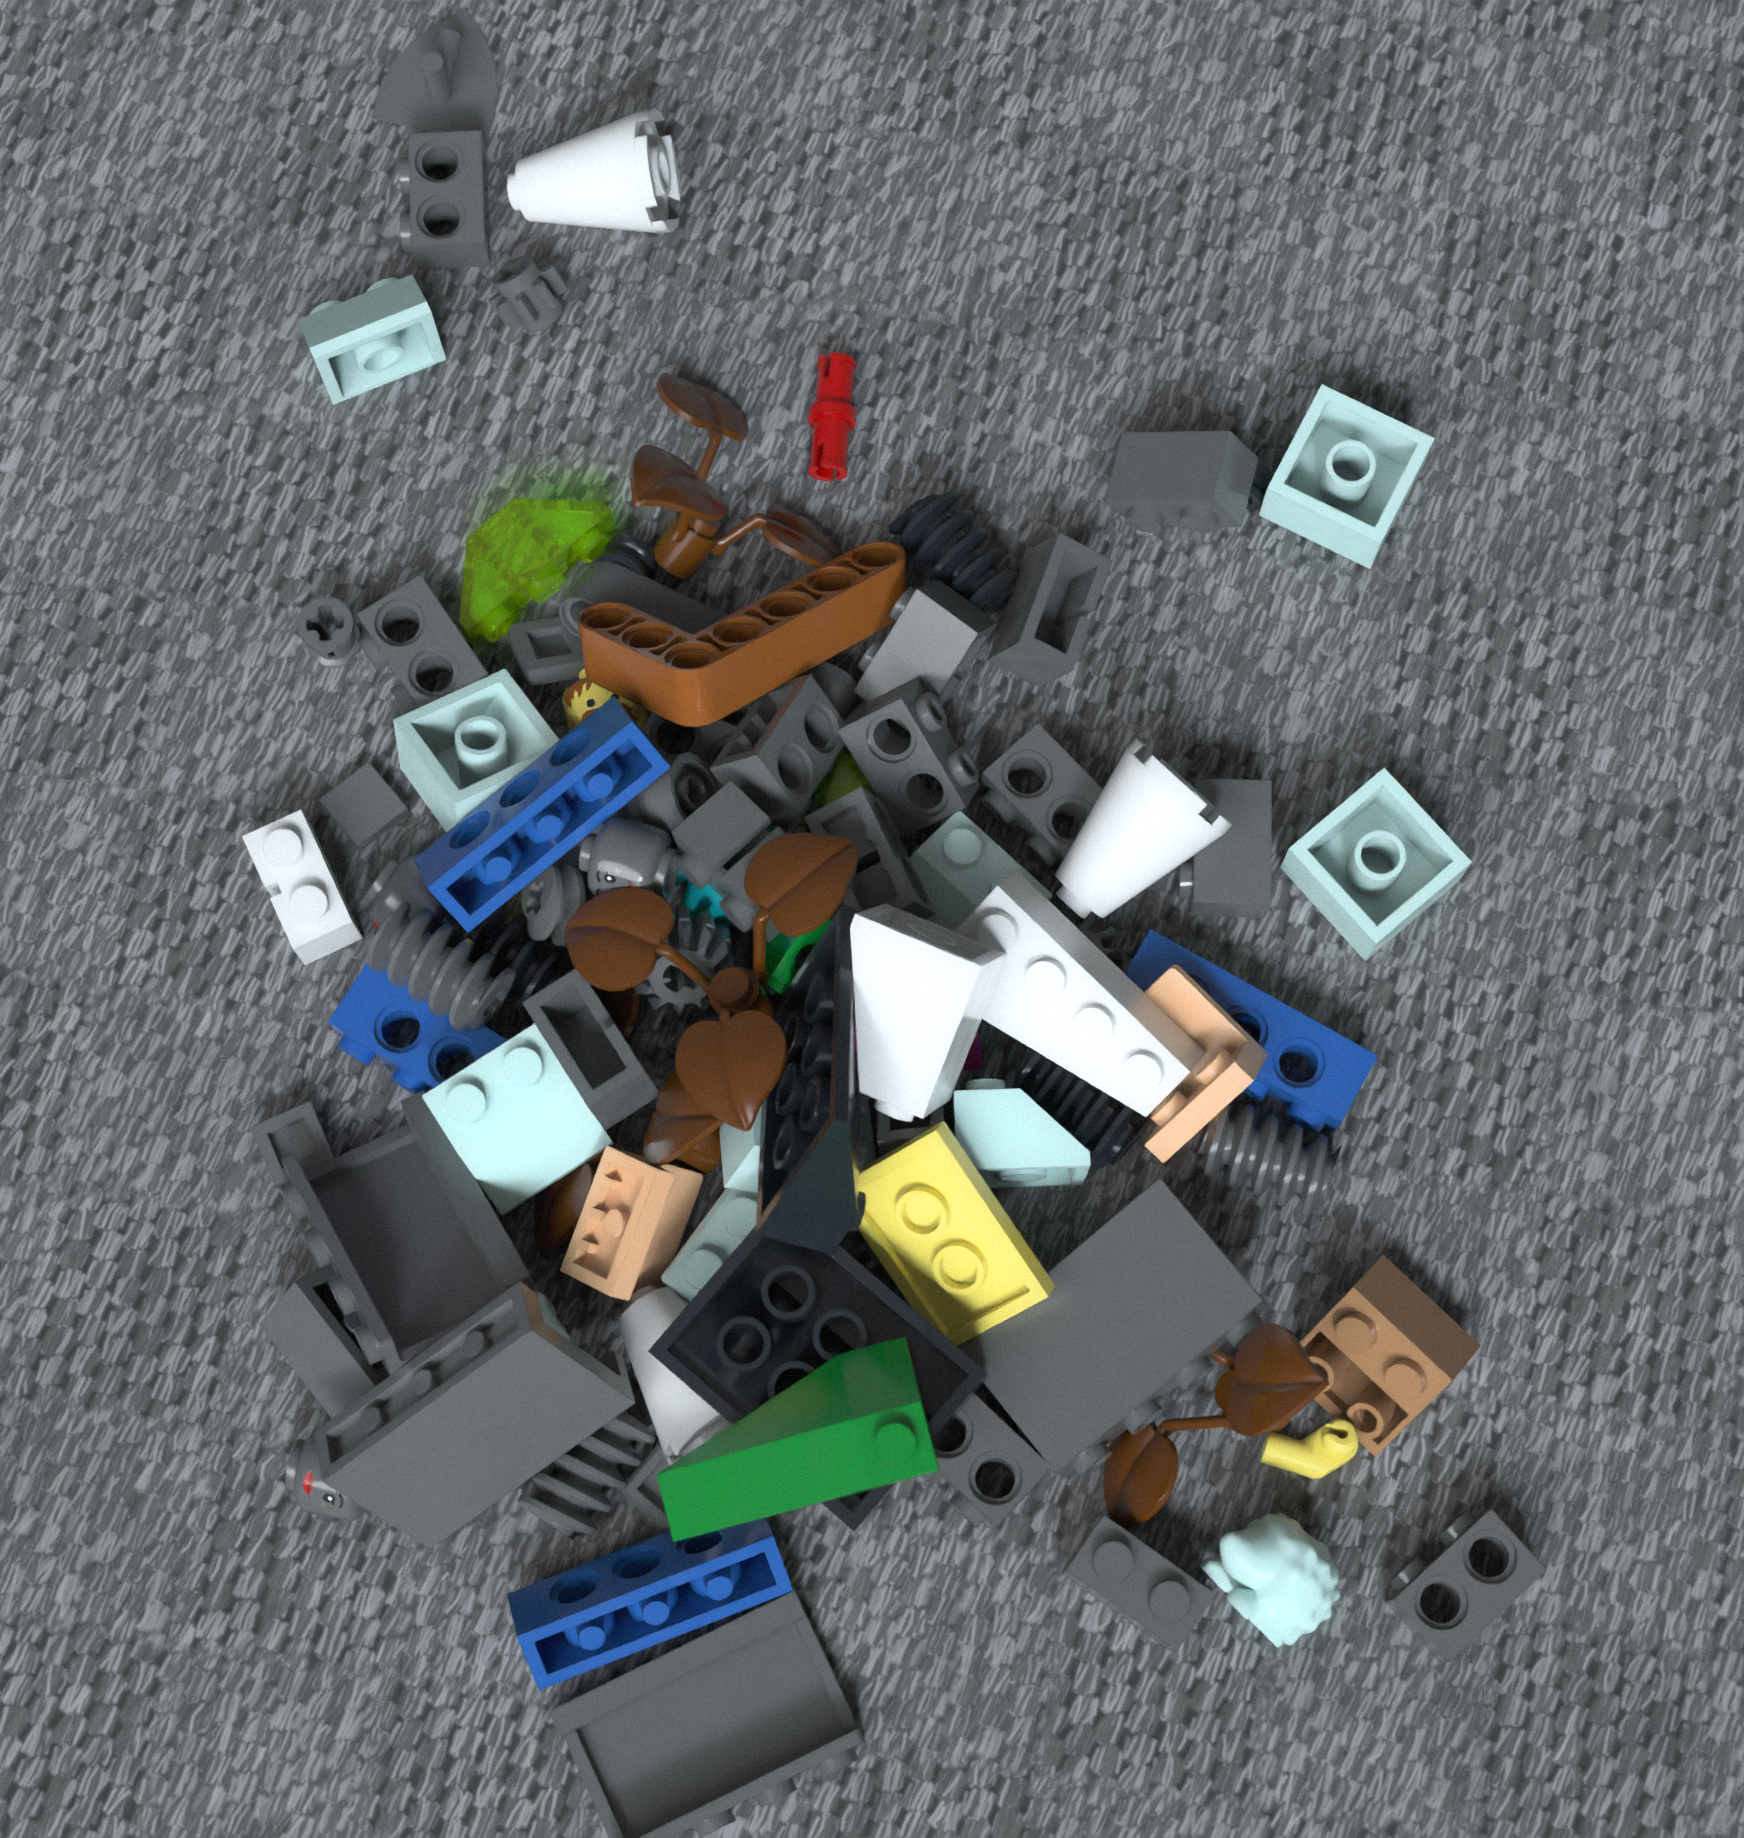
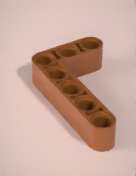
(749, 651)

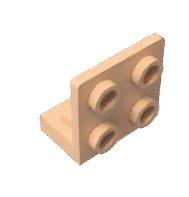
(1219, 1076)
(630, 1223)

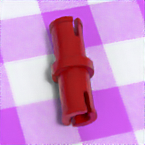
(832, 417)

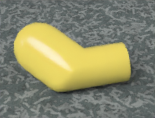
(1317, 1453)

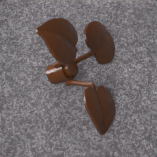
(669, 482)
(739, 1059)
(677, 1133)
(1257, 1395)

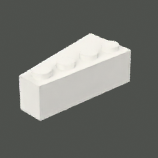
(1075, 1001)

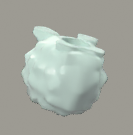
(1276, 1577)

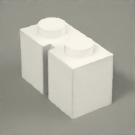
(302, 887)

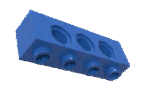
(540, 814)
(373, 1010)
(1335, 1061)
(643, 1598)

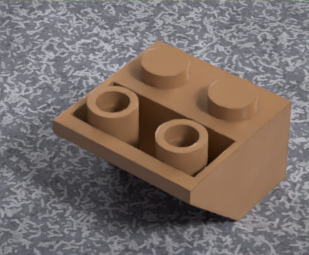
(1385, 1354)

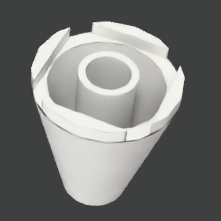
(602, 178)
(1135, 834)
(677, 1412)

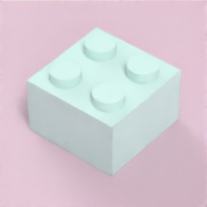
(1345, 476)
(1375, 864)

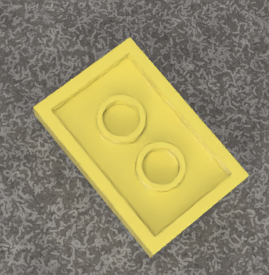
(947, 1237)

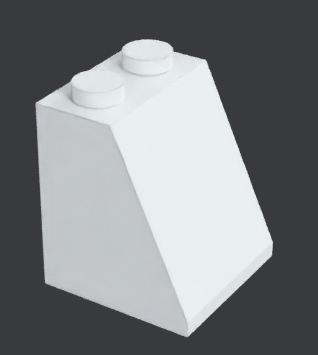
(915, 1007)

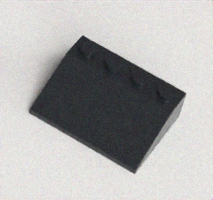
(815, 1110)
(786, 1312)

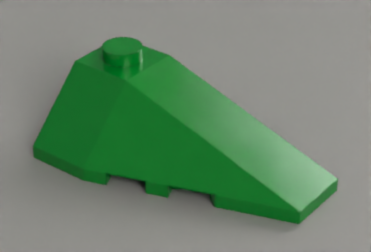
(819, 1440)

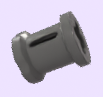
(314, 623)

